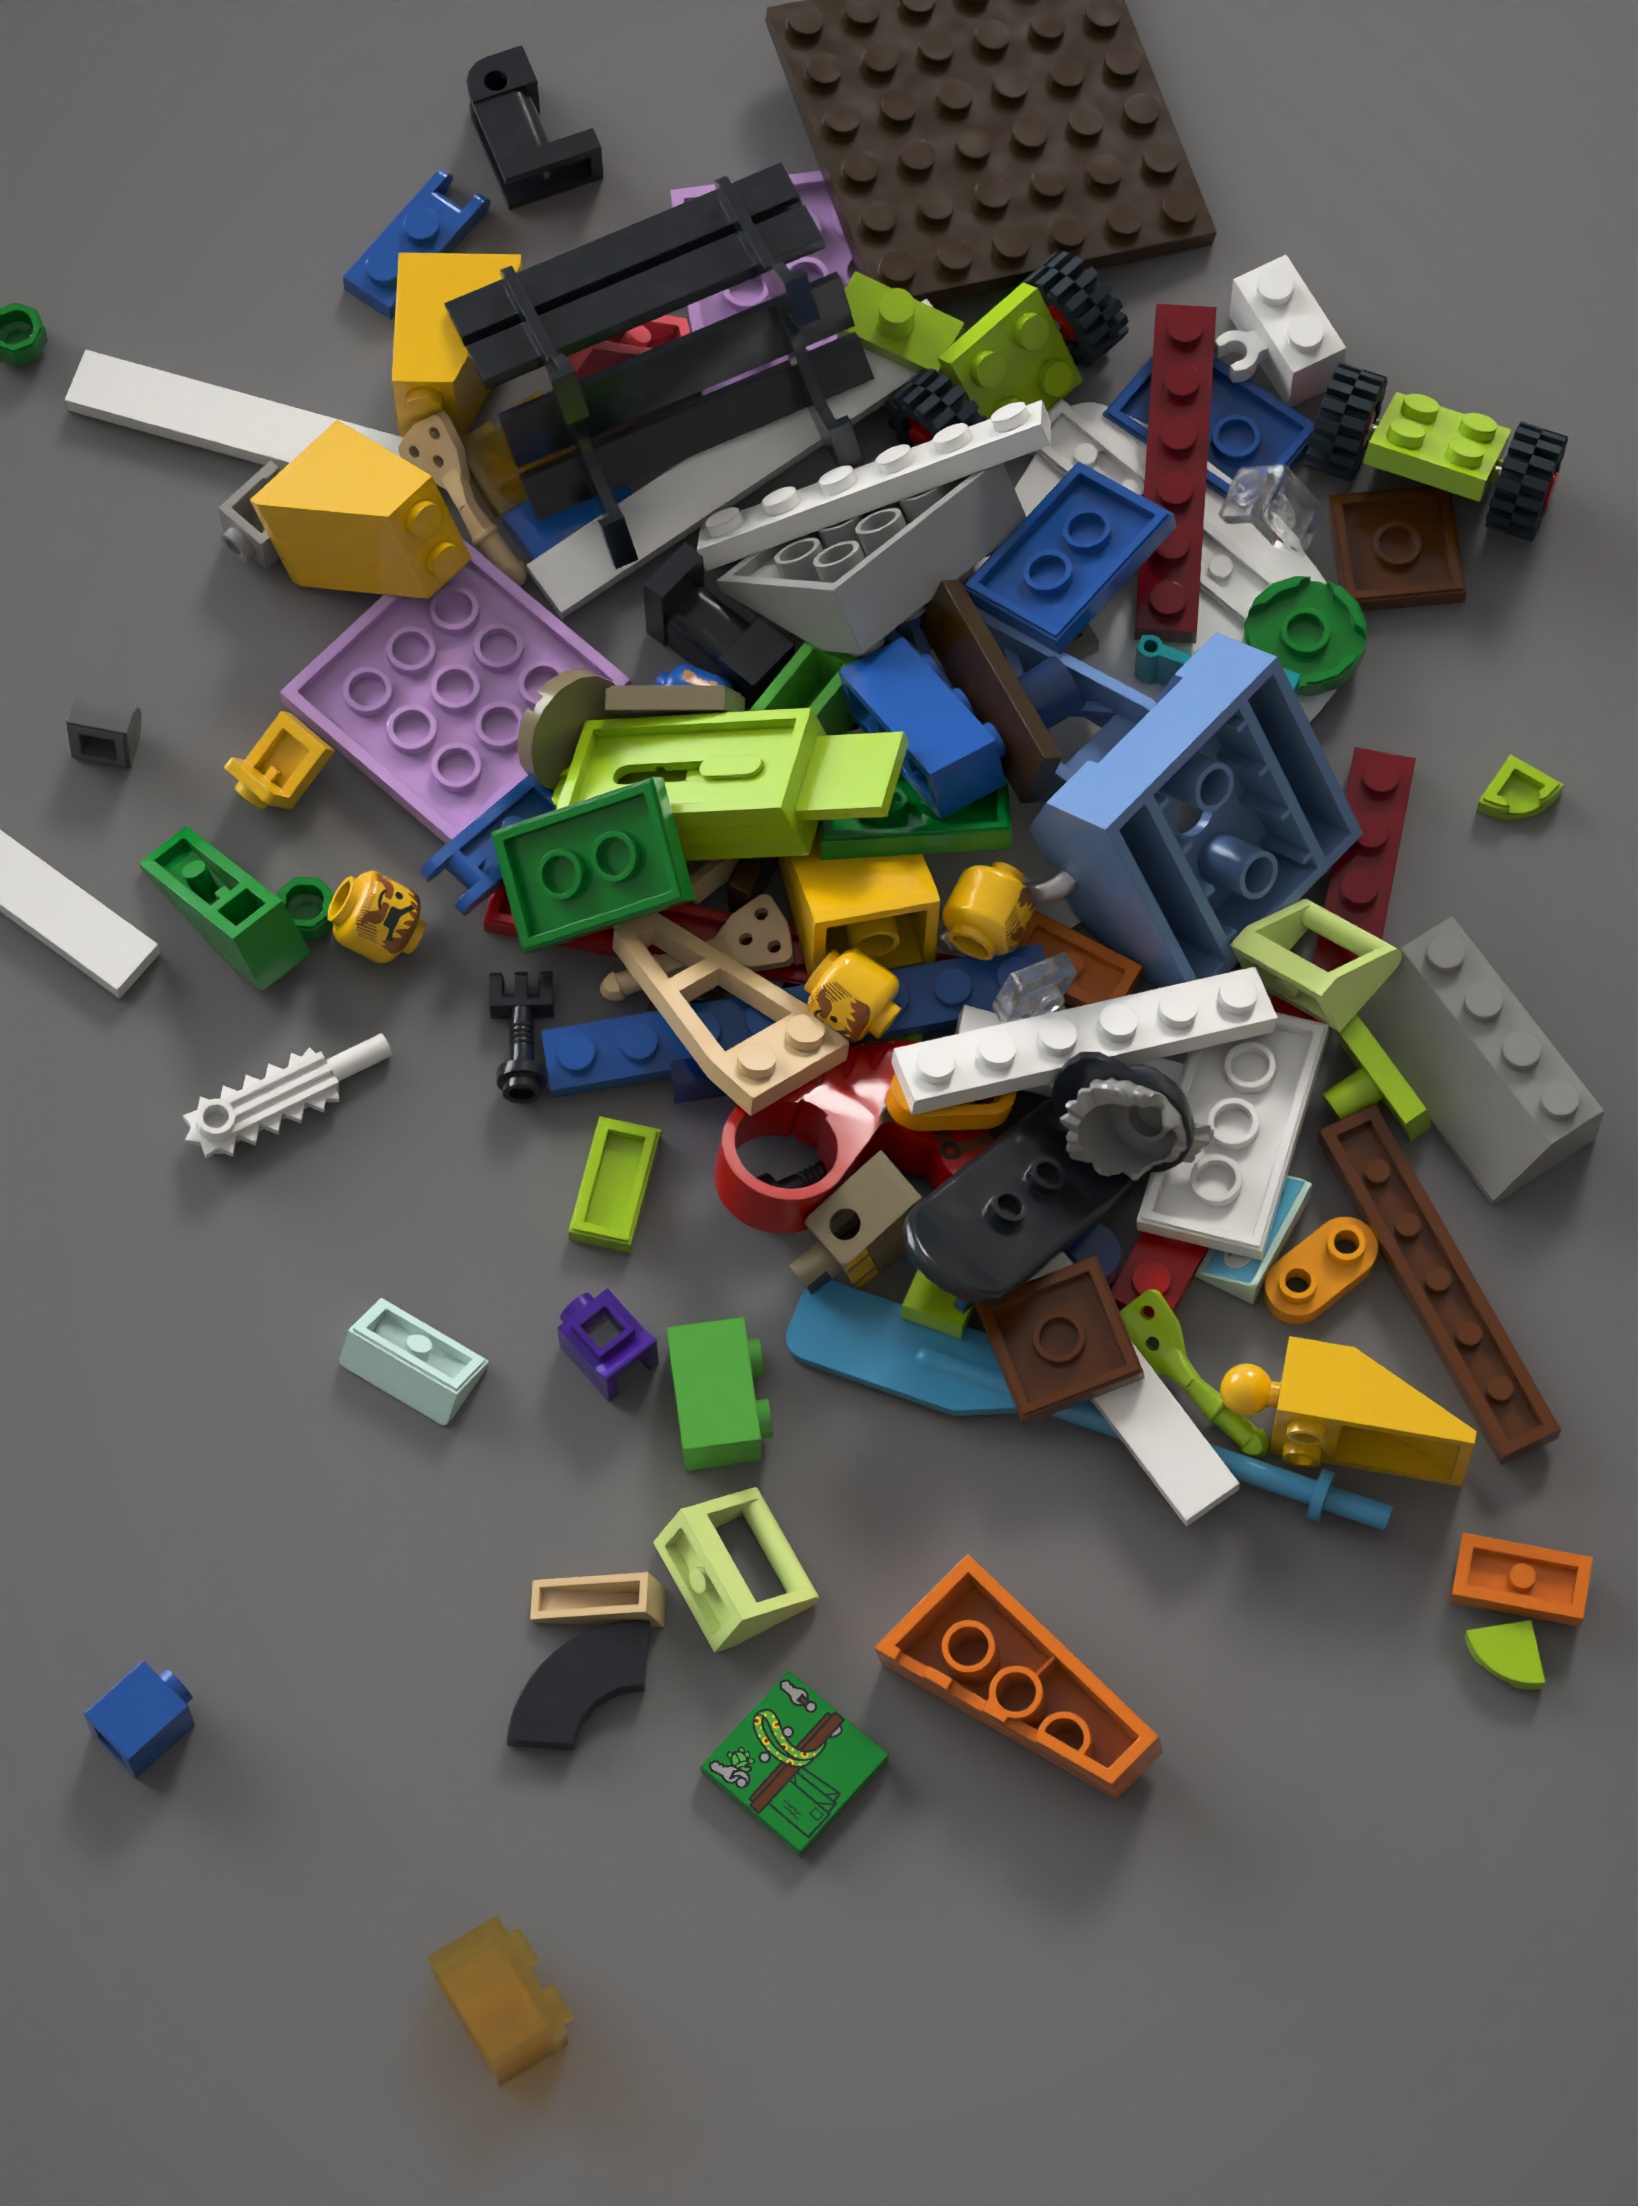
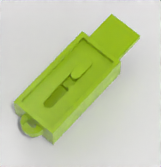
(740, 778)

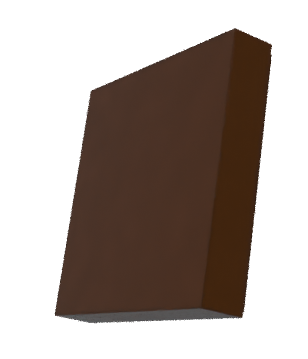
(1397, 547)
(1060, 1341)

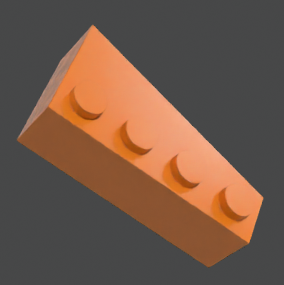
(1009, 1672)

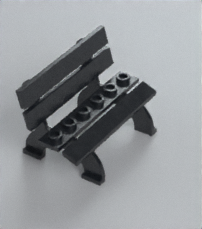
(638, 277)

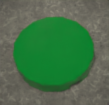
(1311, 630)

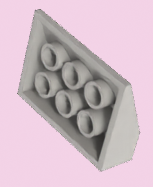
(880, 568)

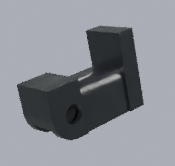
(512, 135)
(710, 632)

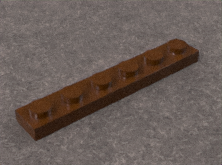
(1439, 1285)

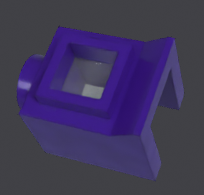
(604, 1340)

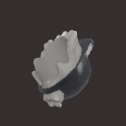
(1125, 1116)

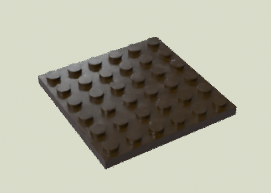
(987, 137)

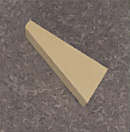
(599, 1600)

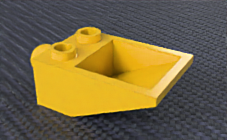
(1351, 1414)

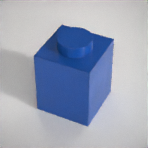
(141, 1717)

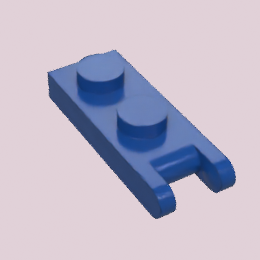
(424, 226)
(472, 852)

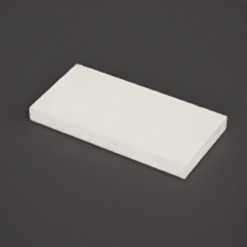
(1256, 1103)

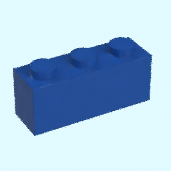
(949, 751)

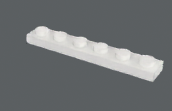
(891, 478)
(1124, 1028)

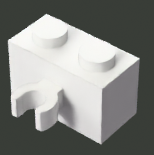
(1282, 332)

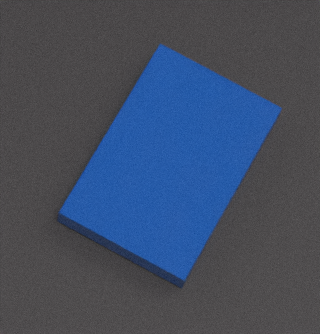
(1245, 424)
(1069, 557)

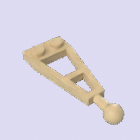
(759, 1067)

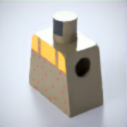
(871, 1209)

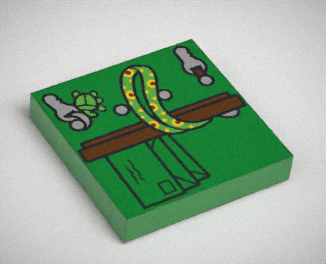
(794, 1763)

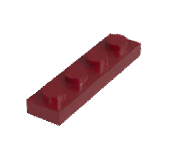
(1365, 873)

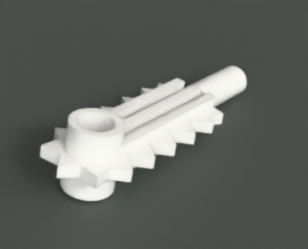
(280, 1095)

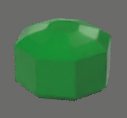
(21, 334)
(308, 905)

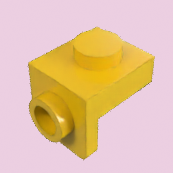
(280, 764)

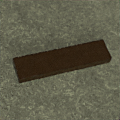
(992, 688)

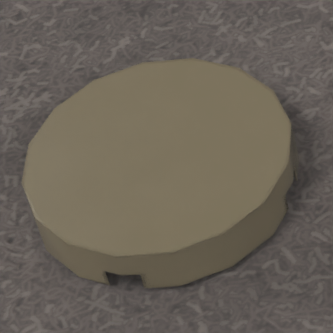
(554, 726)

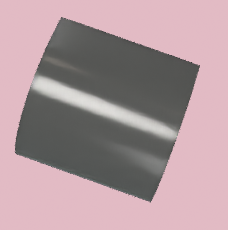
(103, 731)

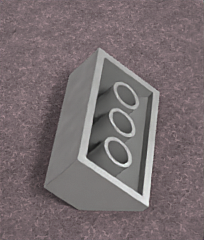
(1479, 1063)

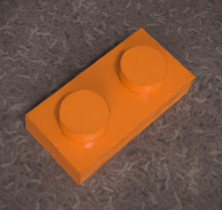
(1100, 971)
(1521, 1579)

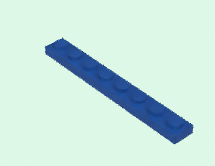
(644, 1044)

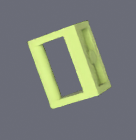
(1325, 995)
(712, 1580)

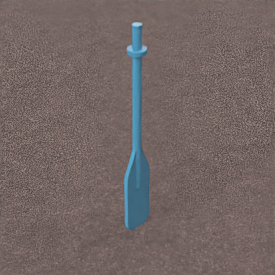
(871, 1345)

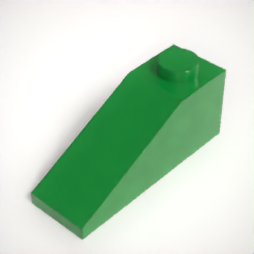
(227, 907)

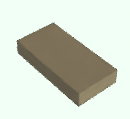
(671, 700)

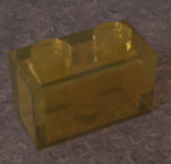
(500, 2000)

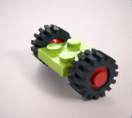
(1015, 352)
(1436, 448)

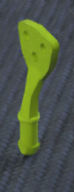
(1172, 1361)

